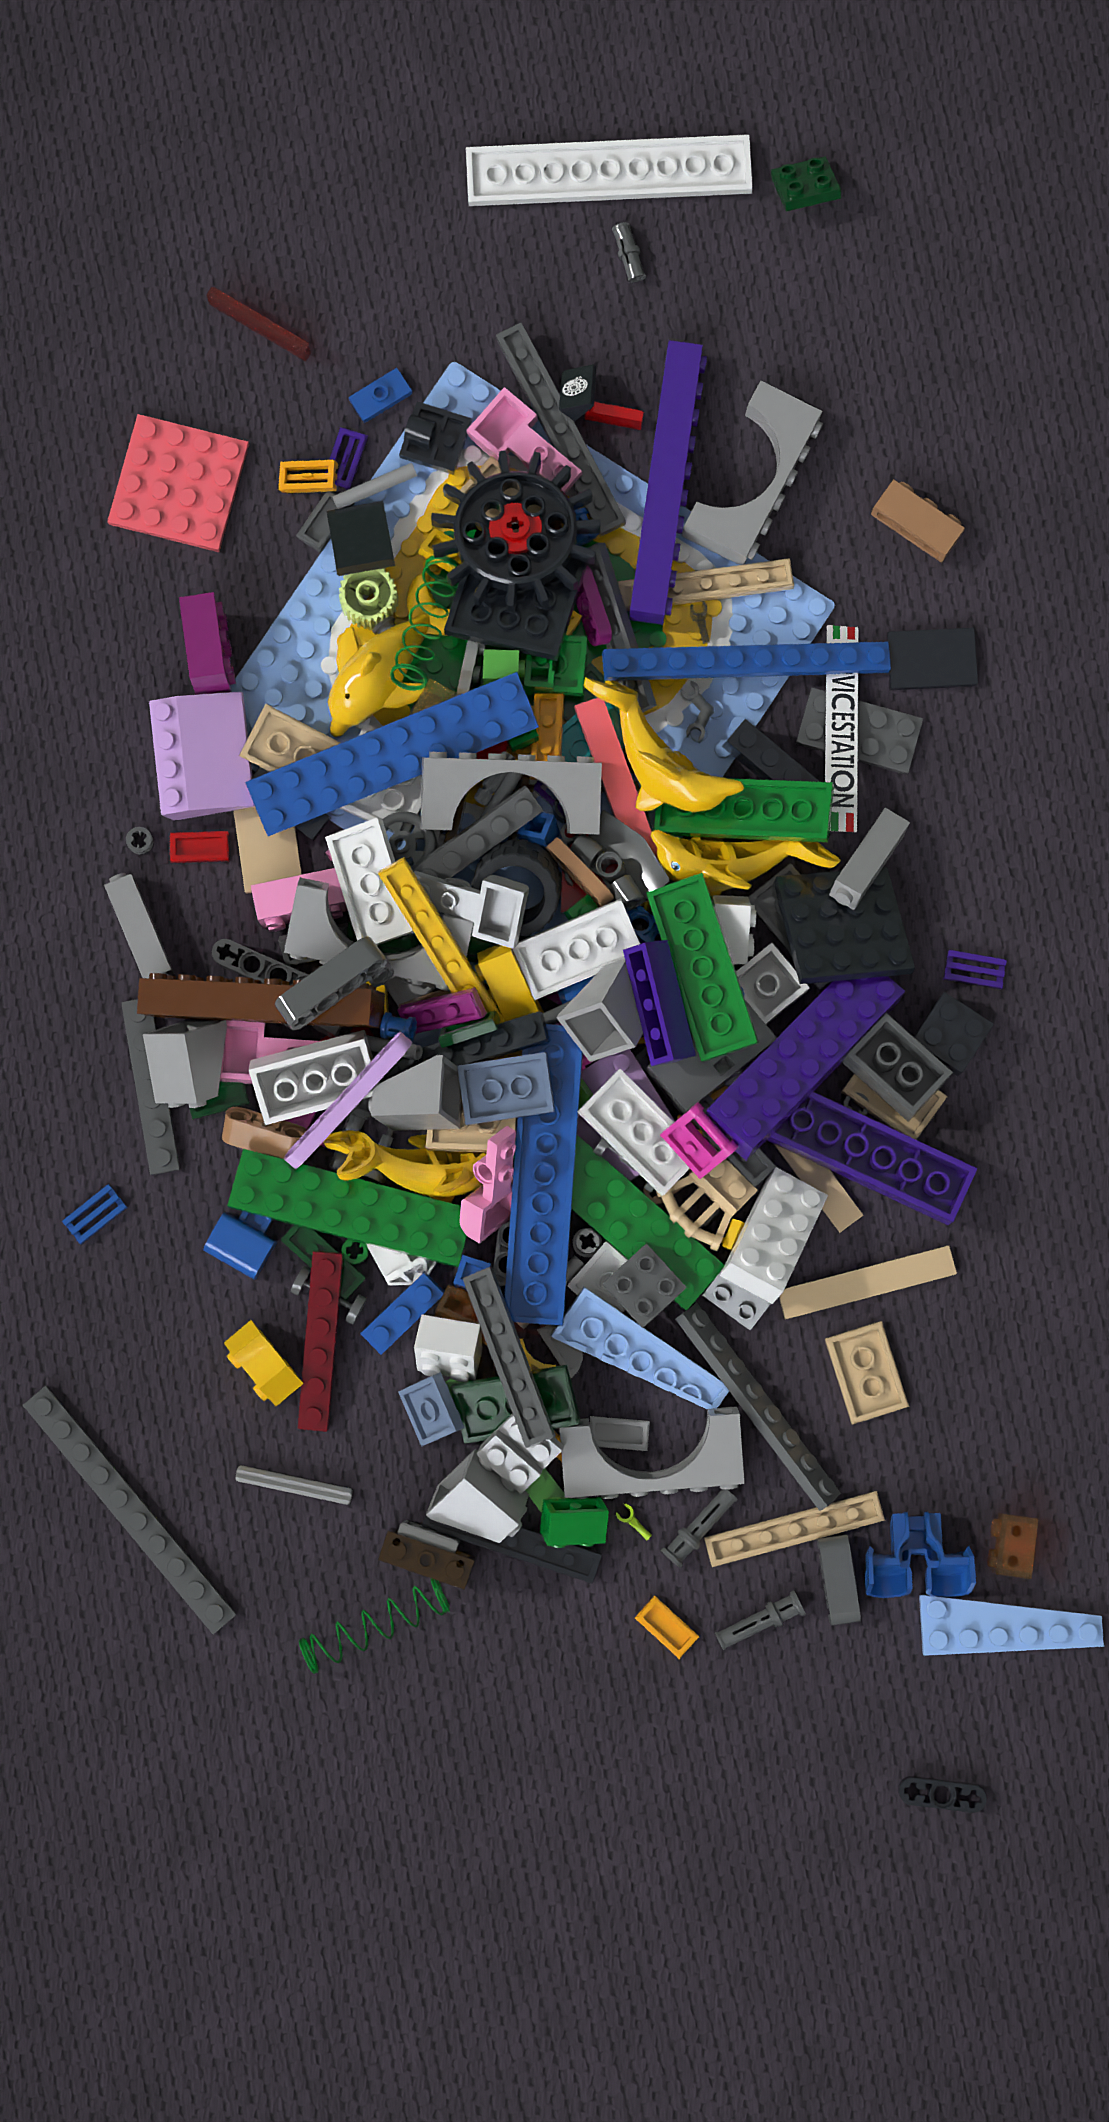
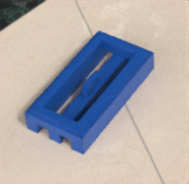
(93, 1200)

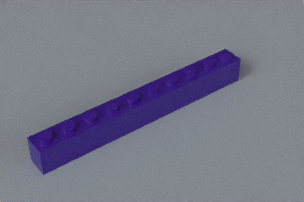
(666, 481)

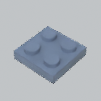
(431, 1409)

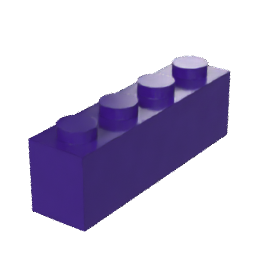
(659, 1002)

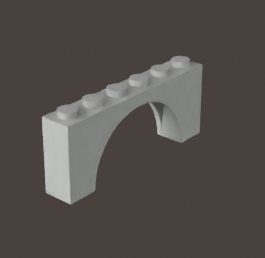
(735, 530)
(573, 783)
(317, 936)
(712, 1463)

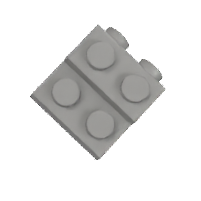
(508, 1457)

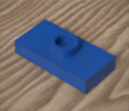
(380, 395)

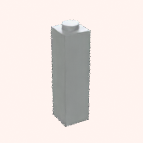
(869, 859)
(138, 925)

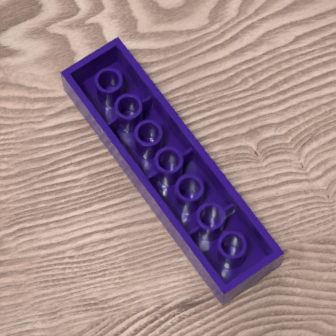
(801, 1059)
(876, 1157)

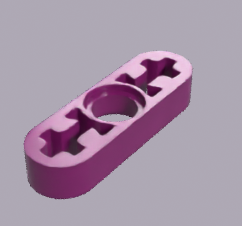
(593, 611)

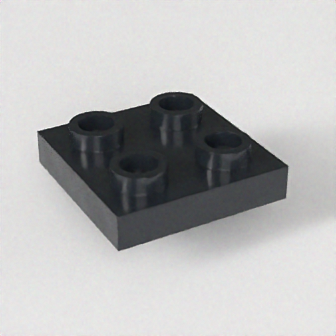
(435, 437)

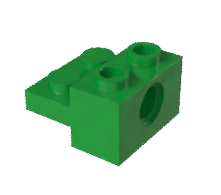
(541, 672)

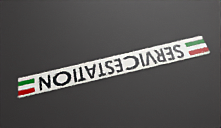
(842, 737)

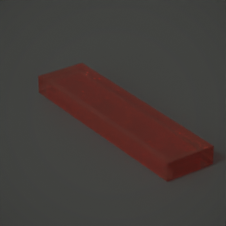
(258, 323)

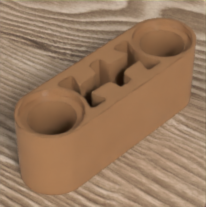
(248, 1131)

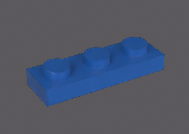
(402, 1313)

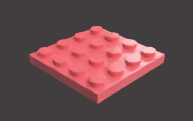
(178, 483)

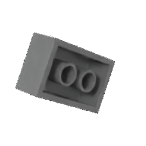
(897, 1067)

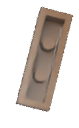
(918, 520)

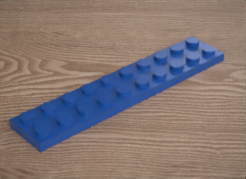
(391, 754)
(544, 1191)

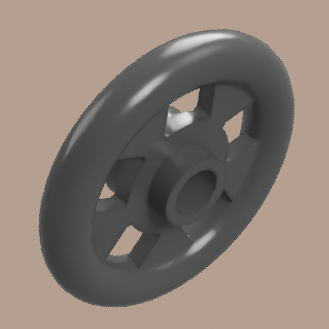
(395, 823)

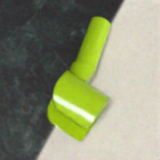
(633, 1521)

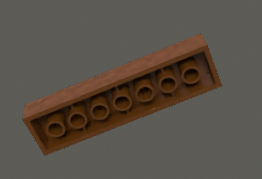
(247, 1001)

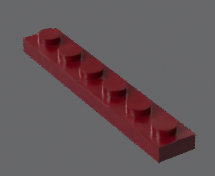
(320, 1340)

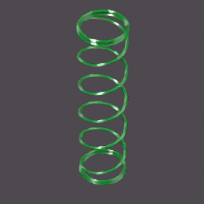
(445, 559)
(312, 1663)

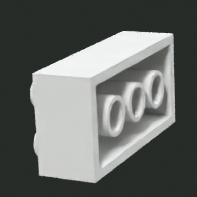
(308, 1076)
(774, 1235)

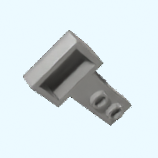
(494, 909)

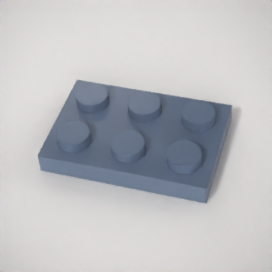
(506, 1088)

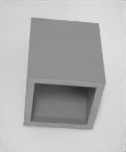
(604, 1014)
(186, 1061)
(419, 1097)
(478, 1502)

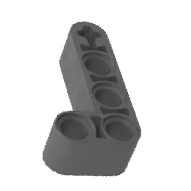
(267, 968)
(333, 982)

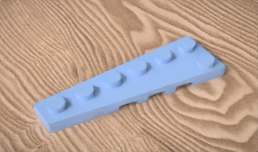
(618, 1340)
(984, 1627)

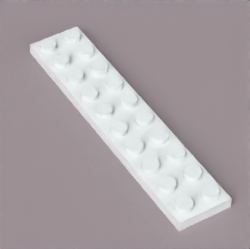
(608, 170)

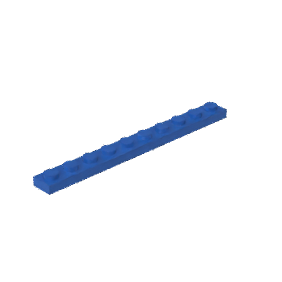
(745, 661)

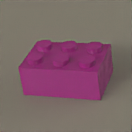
(207, 644)

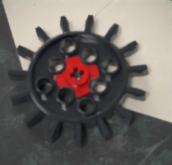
(498, 531)

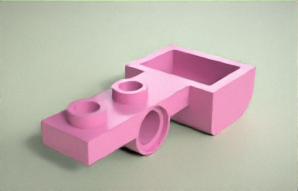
(508, 426)
(247, 1042)
(490, 1204)

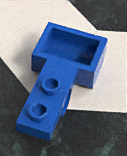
(242, 1242)

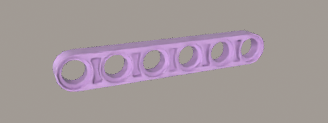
(348, 1100)

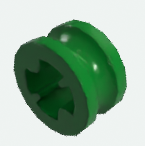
(360, 1257)

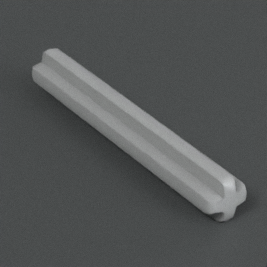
(294, 1484)

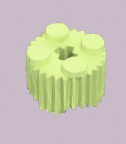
(368, 612)

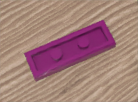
(444, 1010)

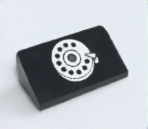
(577, 391)

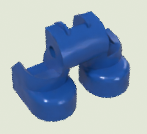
(918, 1535)

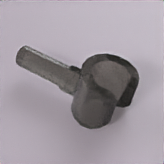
(700, 619)

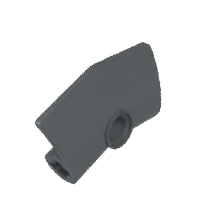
(637, 865)

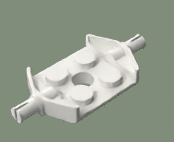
(400, 1267)

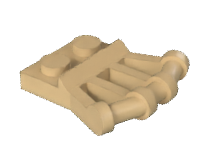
(724, 1187)

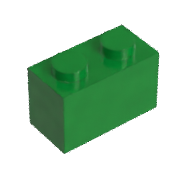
(574, 1522)

